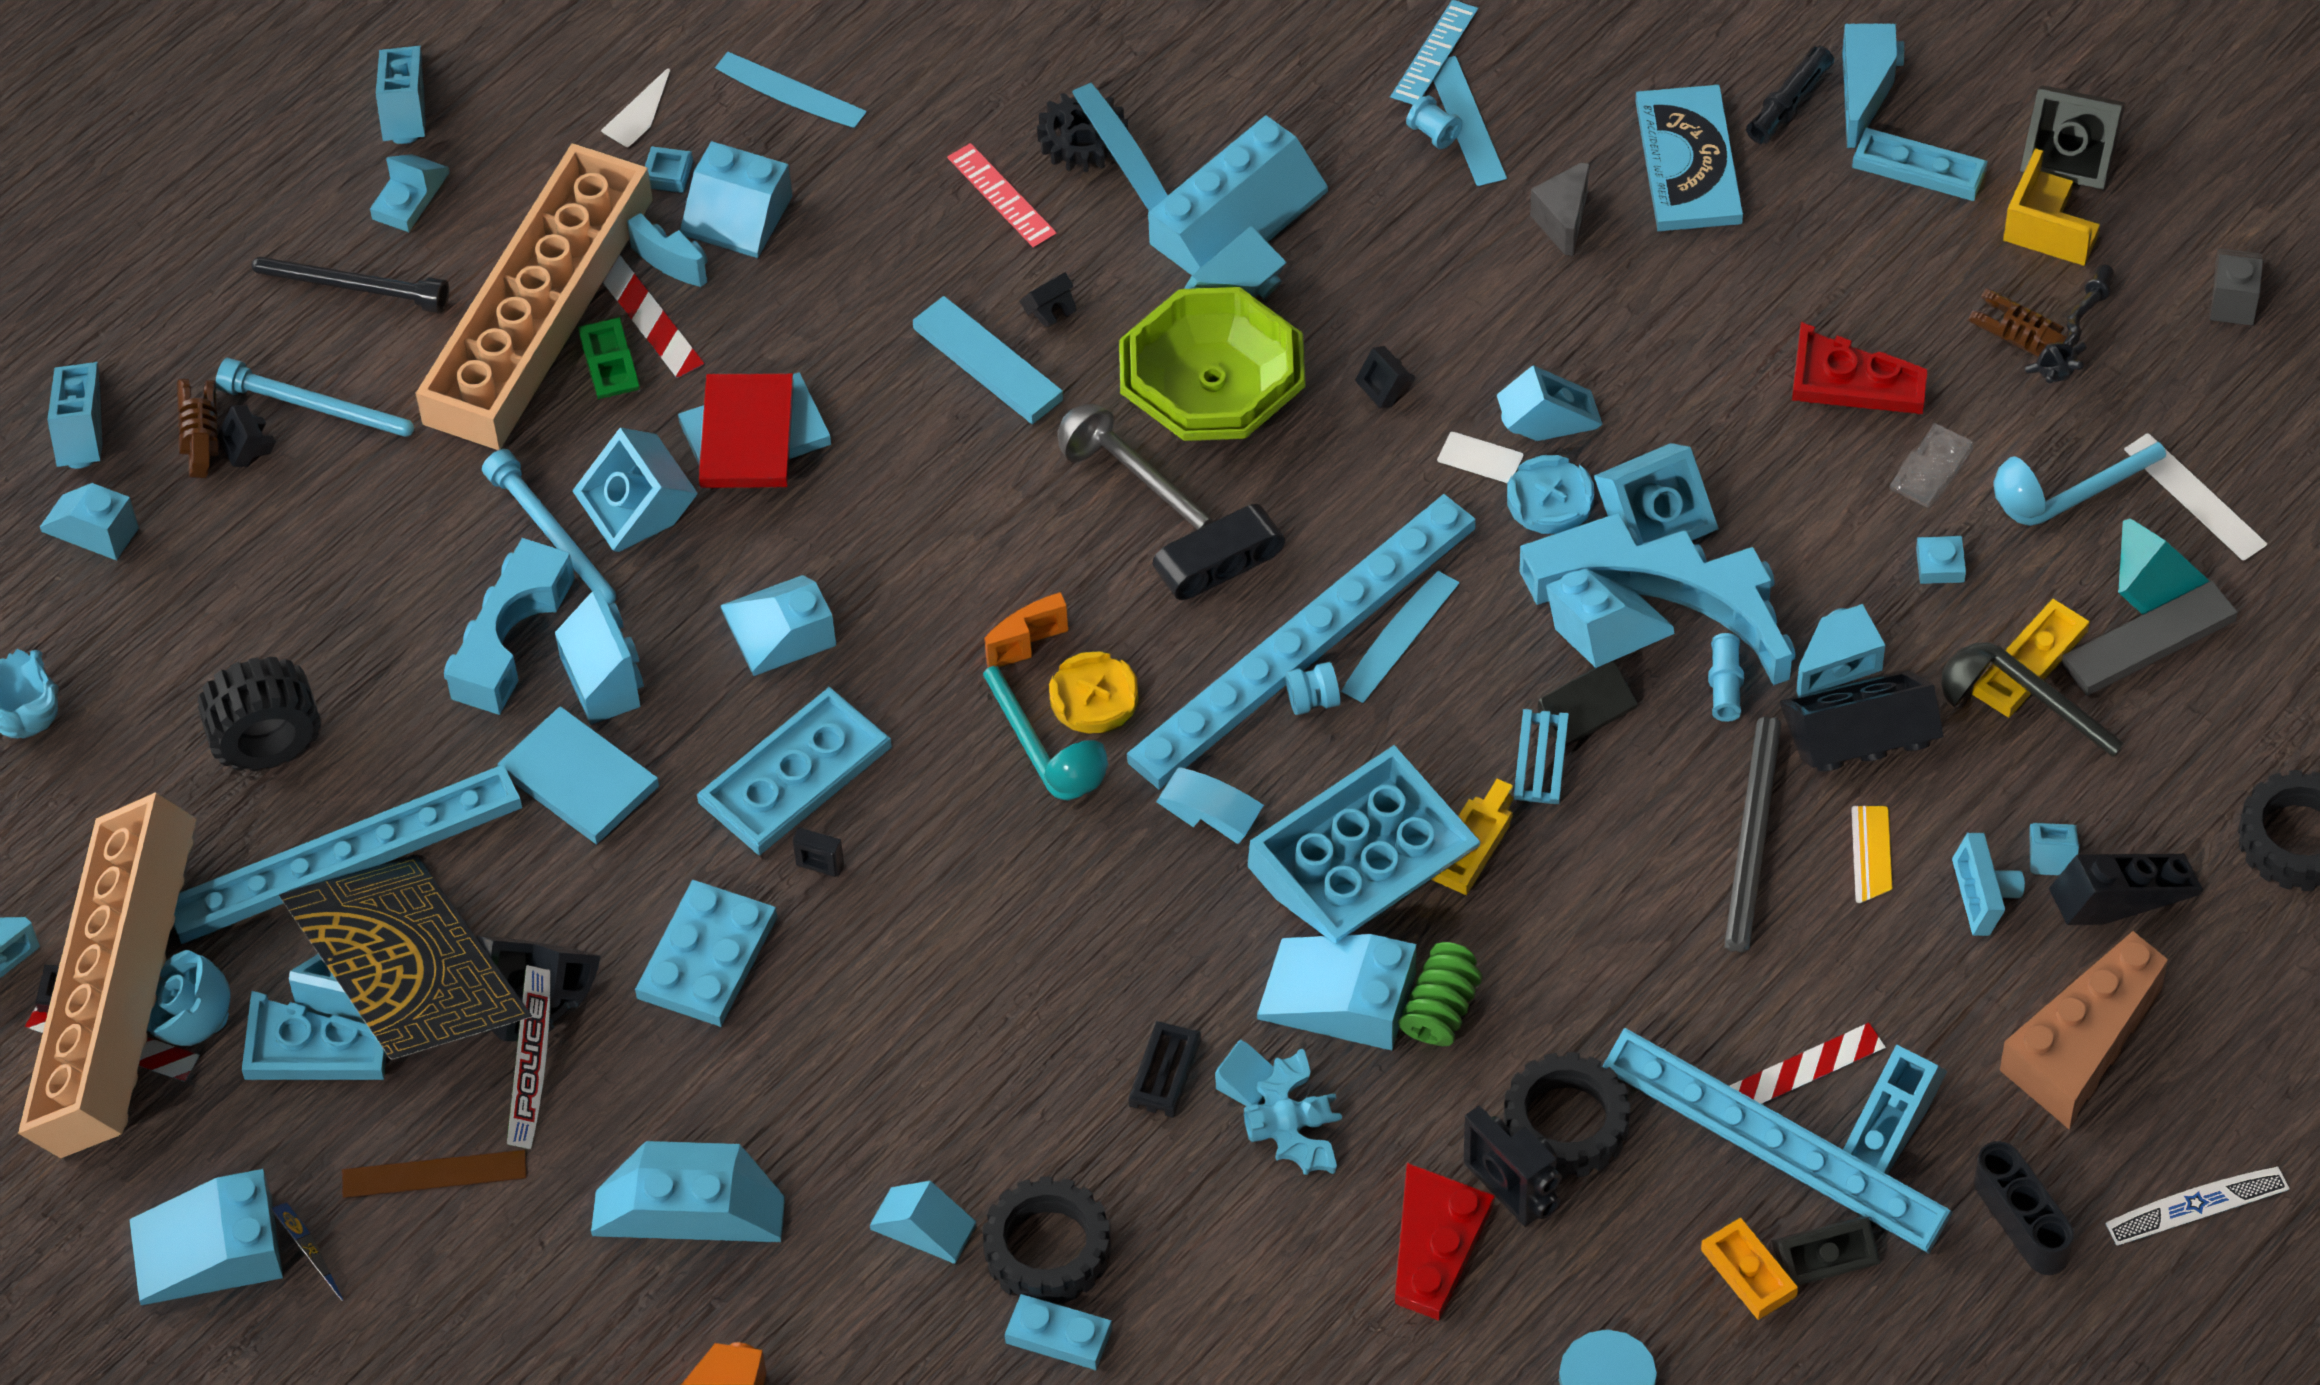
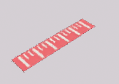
(1001, 195)

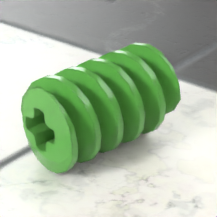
(1441, 995)

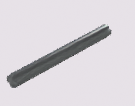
(1752, 835)

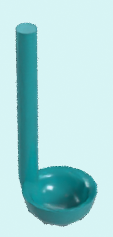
(1071, 771)

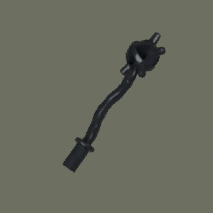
(2061, 358)

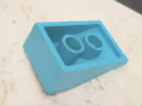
(1341, 988)
(207, 1240)

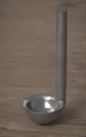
(1090, 427)

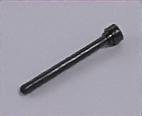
(429, 294)

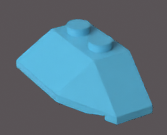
(689, 1194)

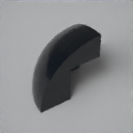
(570, 974)

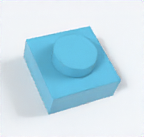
(1940, 559)

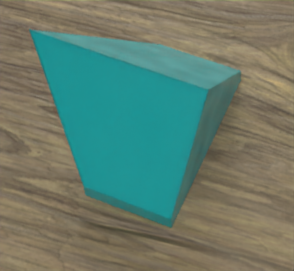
(2152, 569)

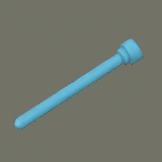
(236, 377)
(504, 471)

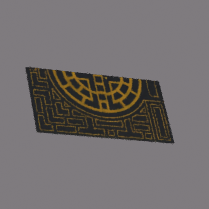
(404, 956)

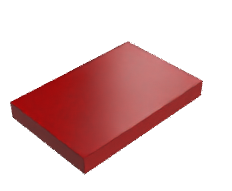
(746, 430)

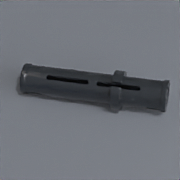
(1781, 105)

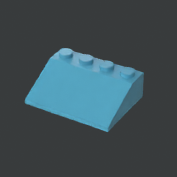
(1360, 846)

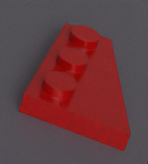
(1846, 376)
(1436, 1238)

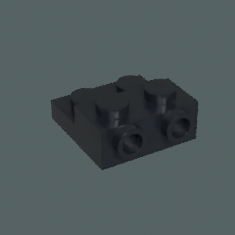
(1512, 1167)

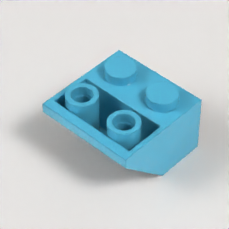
(600, 659)

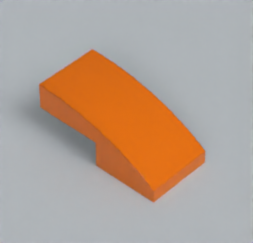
(1013, 636)

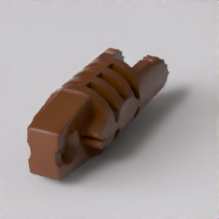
(2019, 325)
(197, 426)

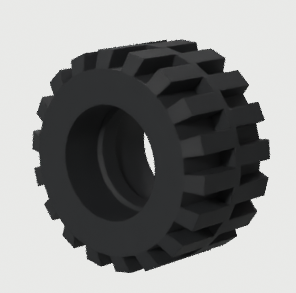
(259, 713)

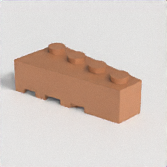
(2082, 1030)

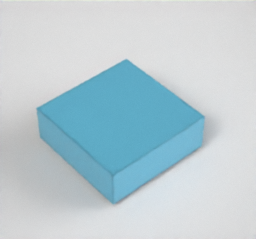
(669, 168)

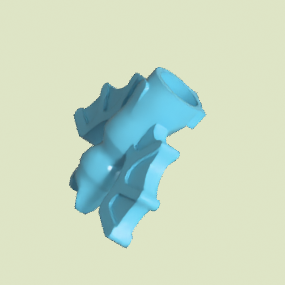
(1284, 1117)

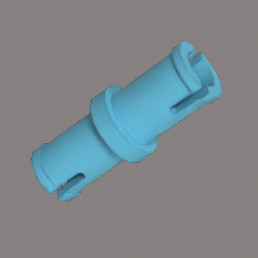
(1726, 677)

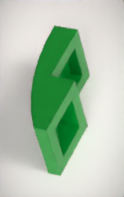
(608, 358)

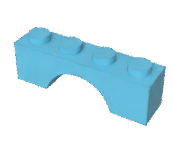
(530, 584)

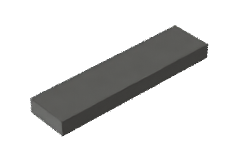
(2149, 638)

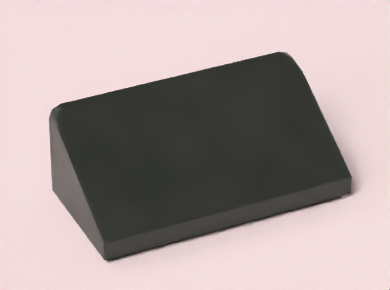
(1590, 701)
(1827, 1250)

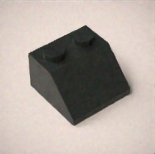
(2075, 134)

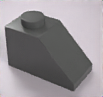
(2236, 286)

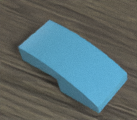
(669, 254)
(1199, 796)

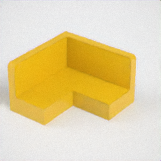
(2037, 216)

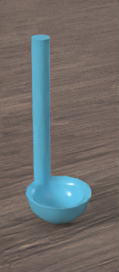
(2023, 497)

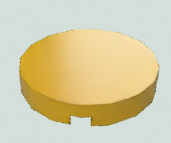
(1093, 692)

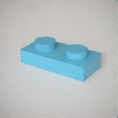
(1058, 1332)

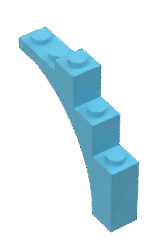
(1671, 568)

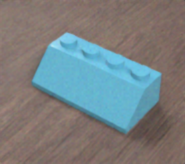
(1253, 182)

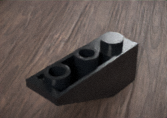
(2117, 886)

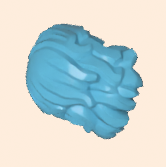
(26, 695)

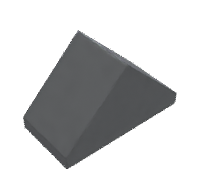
(1559, 206)

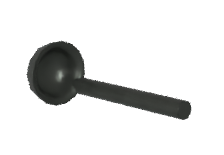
(1970, 663)

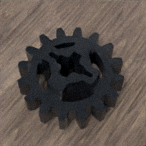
(1078, 138)

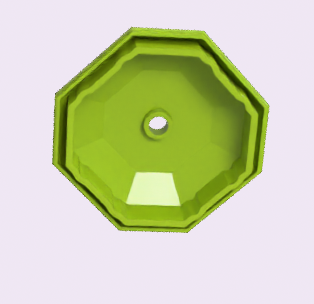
(1208, 338)

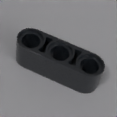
(1218, 552)
(2024, 1228)

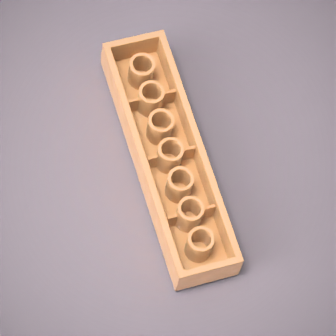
(534, 297)
(108, 976)

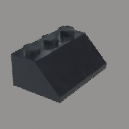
(1863, 720)

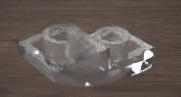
(1932, 466)

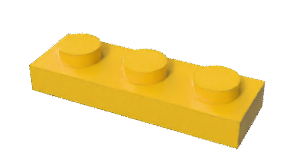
(2039, 649)

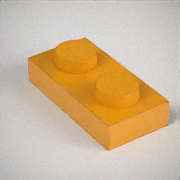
(1749, 1268)

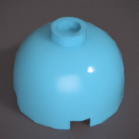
(189, 1000)

